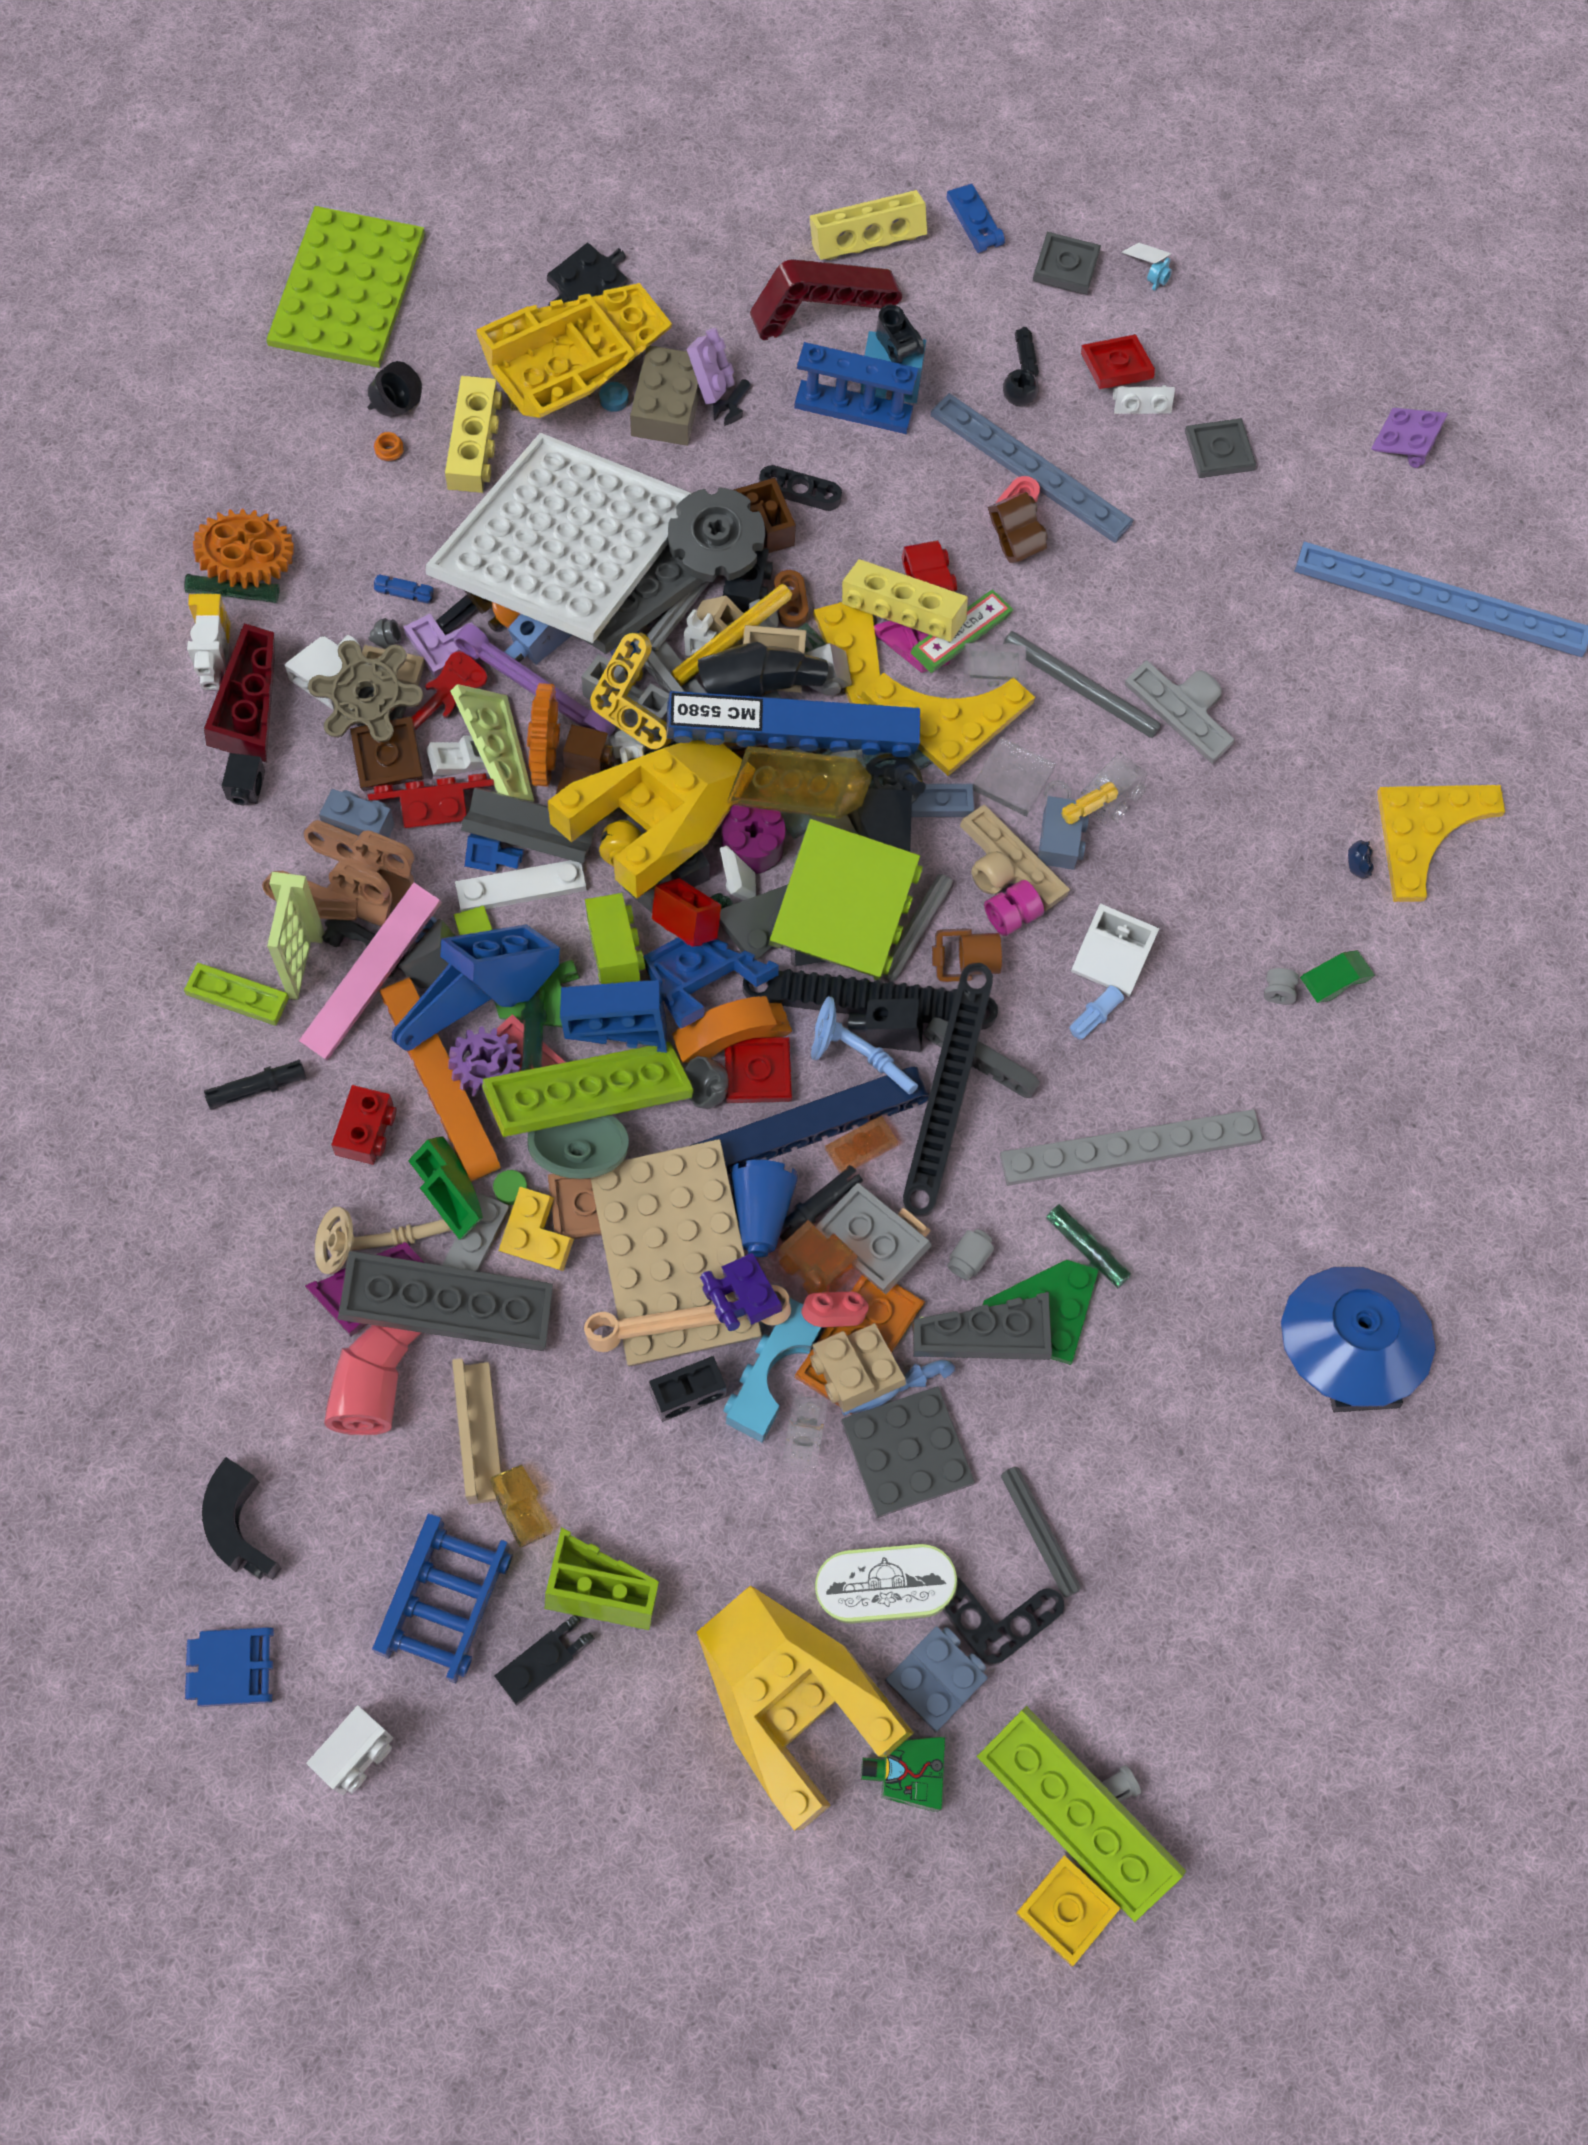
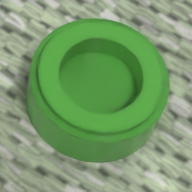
(507, 1186)

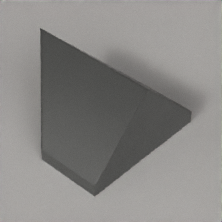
(424, 960)

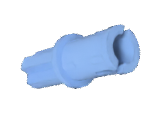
(1096, 1012)

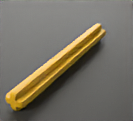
(733, 632)

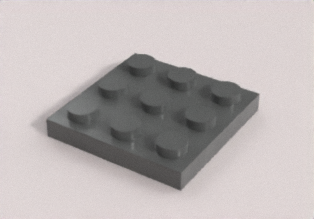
(907, 1452)

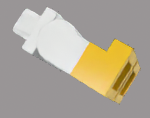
(209, 639)

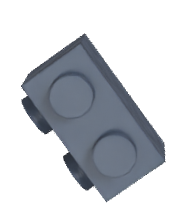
(356, 814)

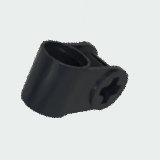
(897, 334)

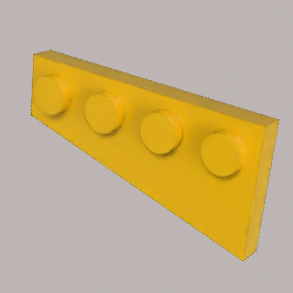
(855, 634)

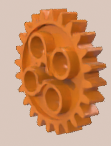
(243, 548)
(543, 734)

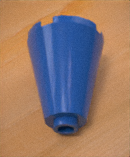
(761, 1203)

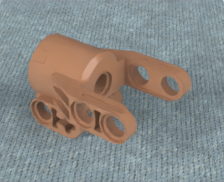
(362, 882)

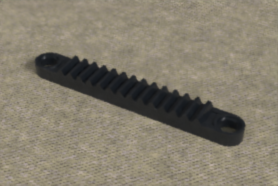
(852, 995)
(948, 1089)

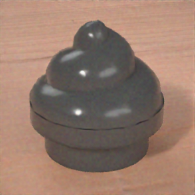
(385, 633)

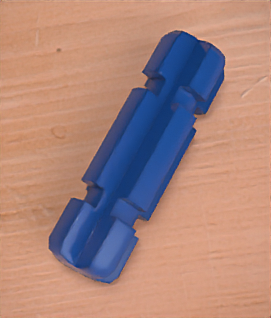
(403, 589)

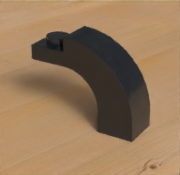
(221, 1513)

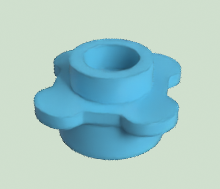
(1159, 273)

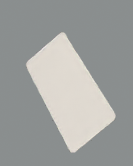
(1146, 253)

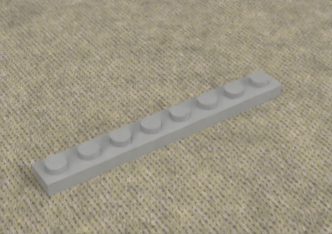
(1130, 1147)

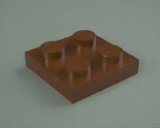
(388, 761)

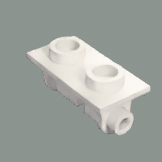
(1143, 400)

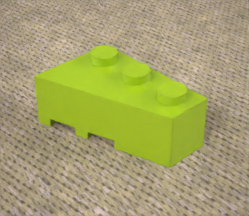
(614, 939)
(598, 1586)

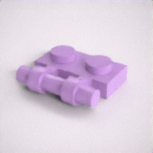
(711, 365)

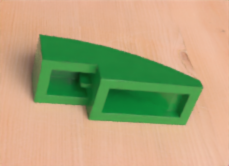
(447, 1185)

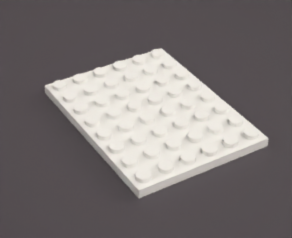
(561, 537)

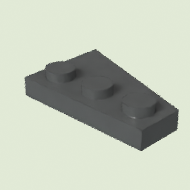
(753, 921)

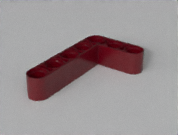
(819, 283)

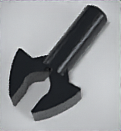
(731, 403)

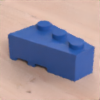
(615, 1012)

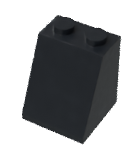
(885, 817)

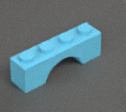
(754, 1407)

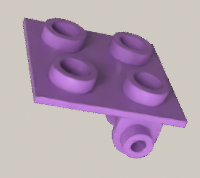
(1410, 433)

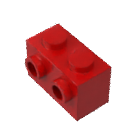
(686, 912)
(363, 1125)

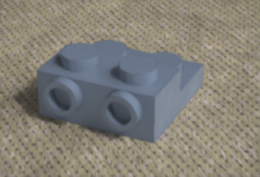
(937, 1677)

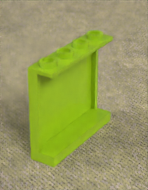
(846, 899)

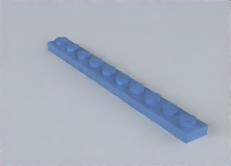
(1442, 599)

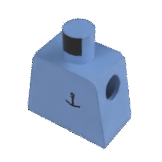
(533, 639)

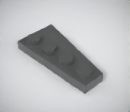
(995, 1332)

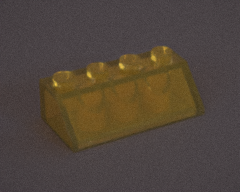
(799, 782)

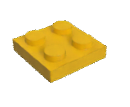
(1067, 1910)

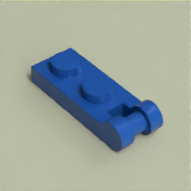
(975, 218)

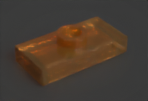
(861, 1144)

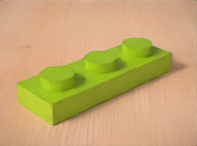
(236, 994)

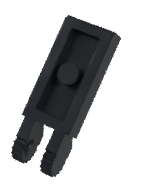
(541, 1661)

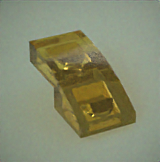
(519, 1505)

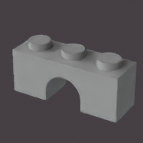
(652, 698)

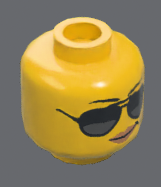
(617, 837)

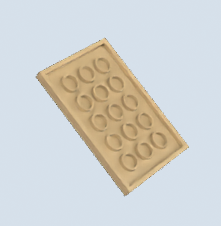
(660, 1230)

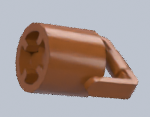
(973, 948)

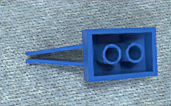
(481, 966)

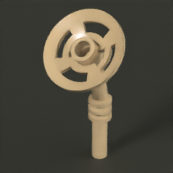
(342, 1242)

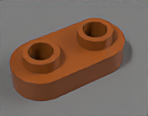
(798, 599)

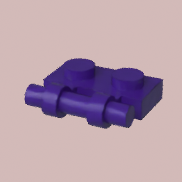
(750, 1287)

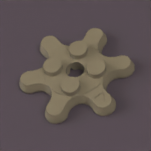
(359, 673)

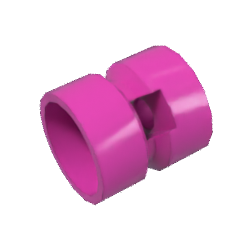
(1016, 906)

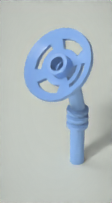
(830, 1030)

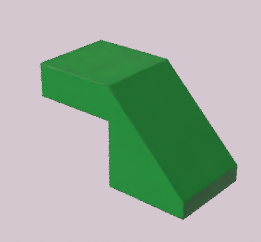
(1337, 975)

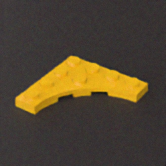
(954, 726)
(1419, 820)

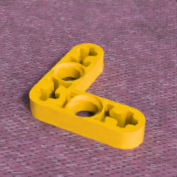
(620, 700)

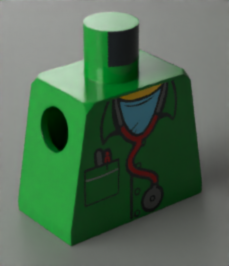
(910, 1773)

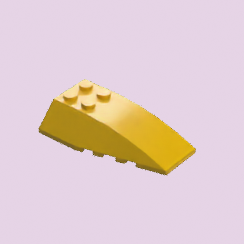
(571, 347)

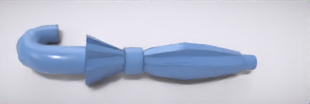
(914, 1378)

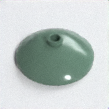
(580, 1148)

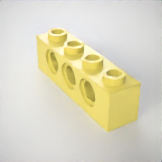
(854, 219)
(472, 434)
(904, 600)

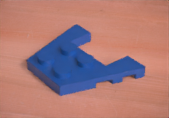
(689, 968)

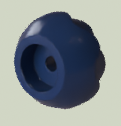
(1360, 859)

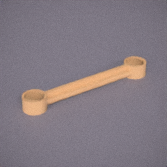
(666, 1322)

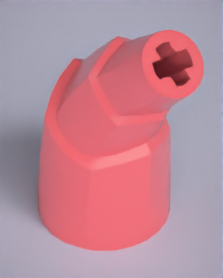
(366, 1382)

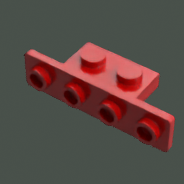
(433, 803)

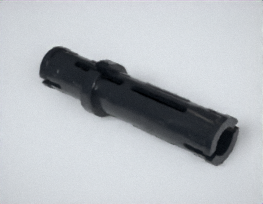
(261, 1082)
(820, 1201)

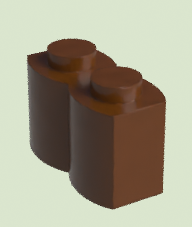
(1018, 527)

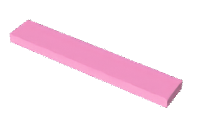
(370, 971)

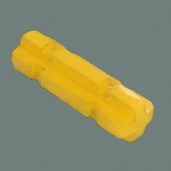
(1089, 803)

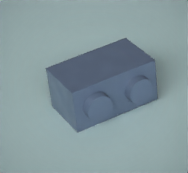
(1061, 841)

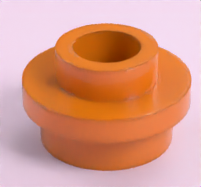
(388, 439)

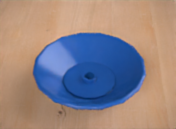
(1341, 1356)

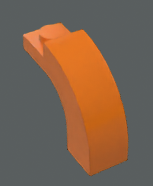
(731, 1024)

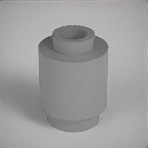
(970, 1254)

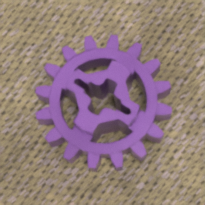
(485, 1058)

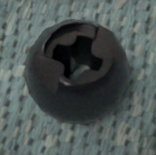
(1020, 387)

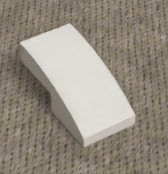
(454, 757)

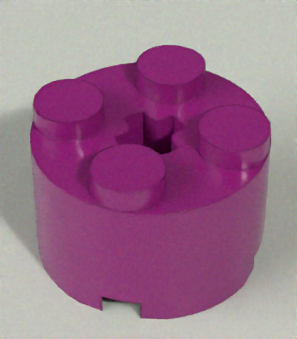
(755, 836)

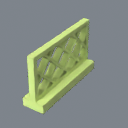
(293, 929)

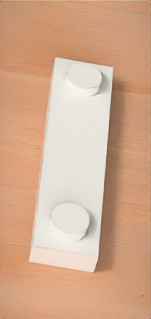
(521, 885)

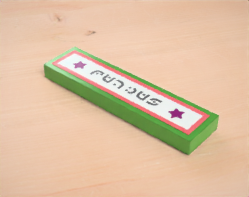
(981, 618)

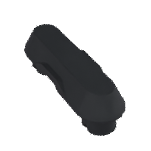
(339, 929)

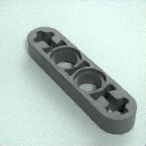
(990, 1061)

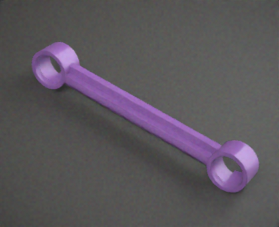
(477, 645)

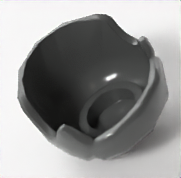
(708, 1082)

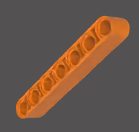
(445, 1094)

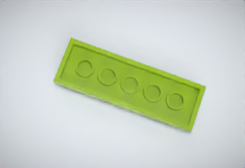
(586, 1089)
(1081, 1814)

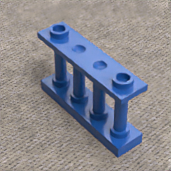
(851, 405)
(420, 1571)

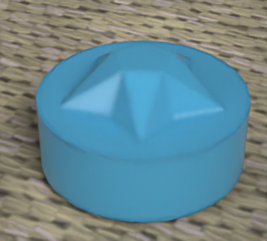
(613, 396)

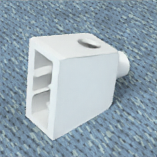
(316, 659)

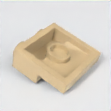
(856, 1367)

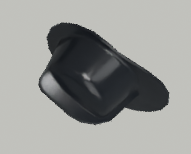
(395, 389)

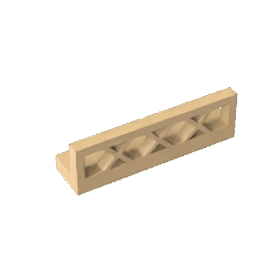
(476, 1429)

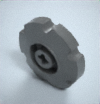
(716, 534)

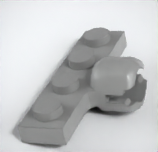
(1184, 707)

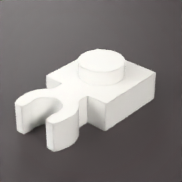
(697, 632)
(626, 746)

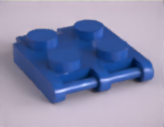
(229, 1667)

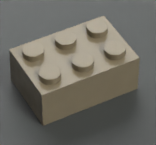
(665, 397)

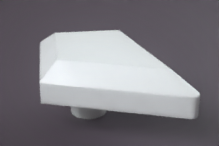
(738, 874)

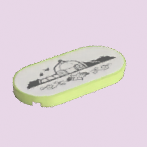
(886, 1583)

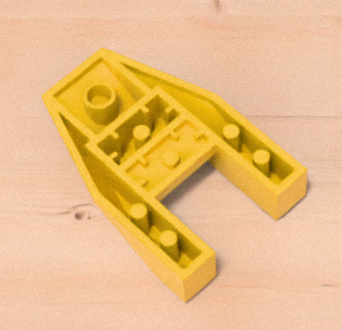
(670, 792)
(777, 1681)

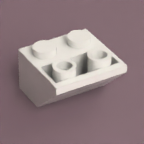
(1114, 949)
(350, 1752)

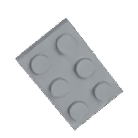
(877, 1235)

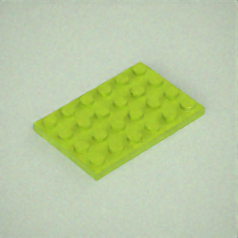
(346, 287)

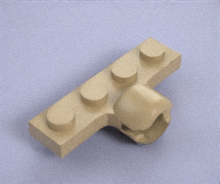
(1008, 859)

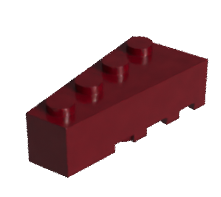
(244, 699)

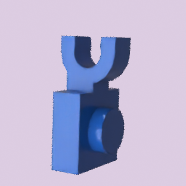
(487, 853)

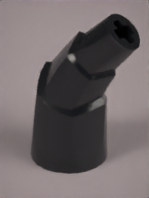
(759, 668)

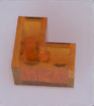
(818, 1261)

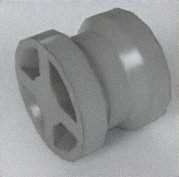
(1281, 986)

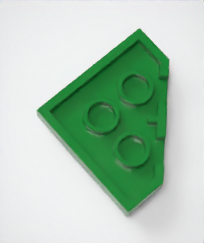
(1069, 1297)

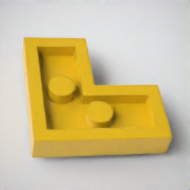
(526, 1233)

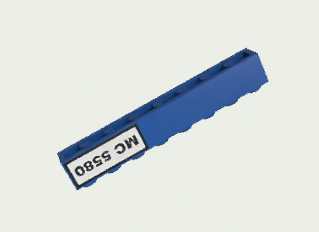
(792, 723)

